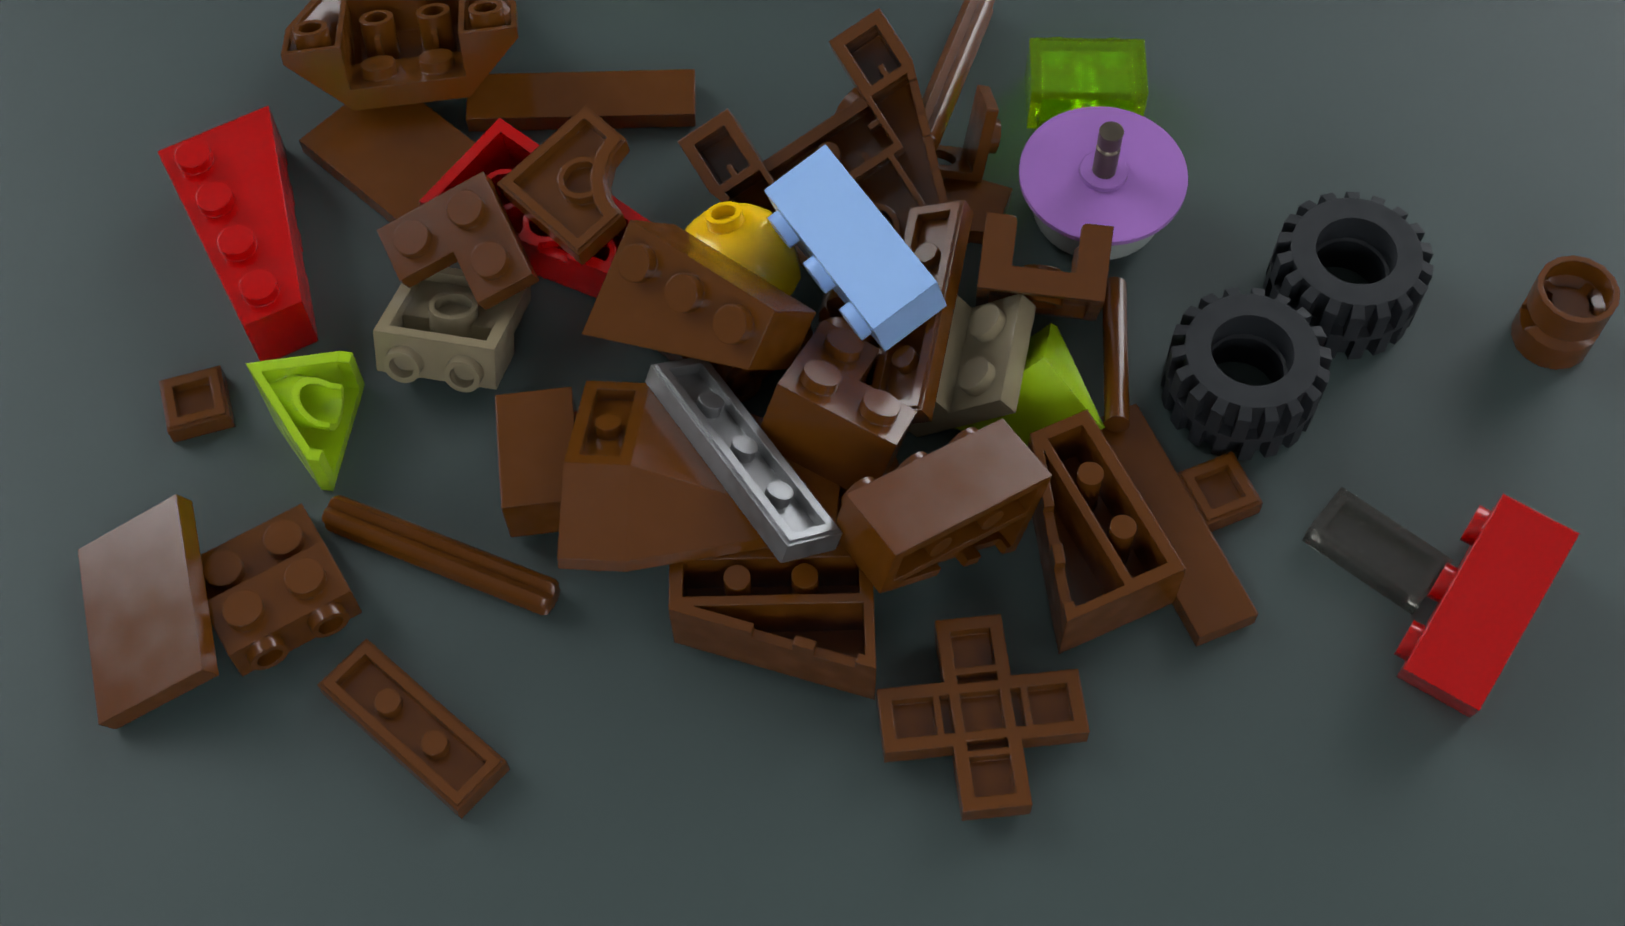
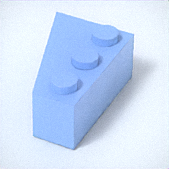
(853, 250)

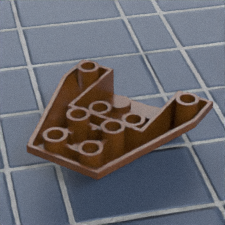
(399, 49)
(643, 492)

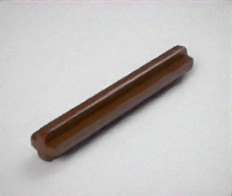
(955, 64)
(441, 555)

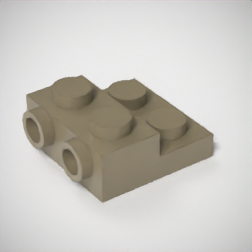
(446, 335)
(982, 363)

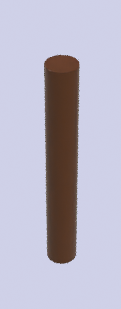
(1116, 356)

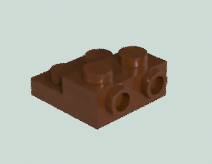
(275, 591)

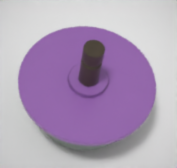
(1102, 171)

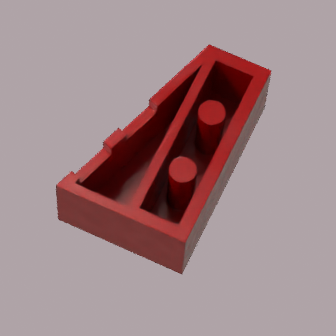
(1484, 603)

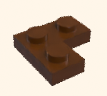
(465, 228)

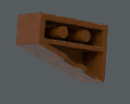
(695, 303)
(943, 507)
(1097, 537)
(787, 617)

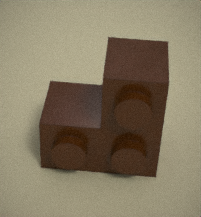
(828, 414)

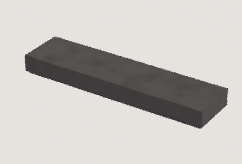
(743, 459)

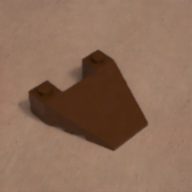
(877, 138)

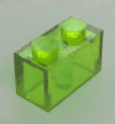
(1084, 73)

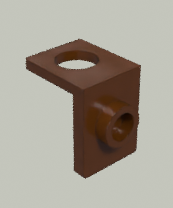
(980, 140)

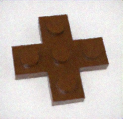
(982, 717)

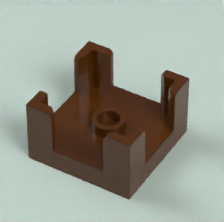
(1052, 291)

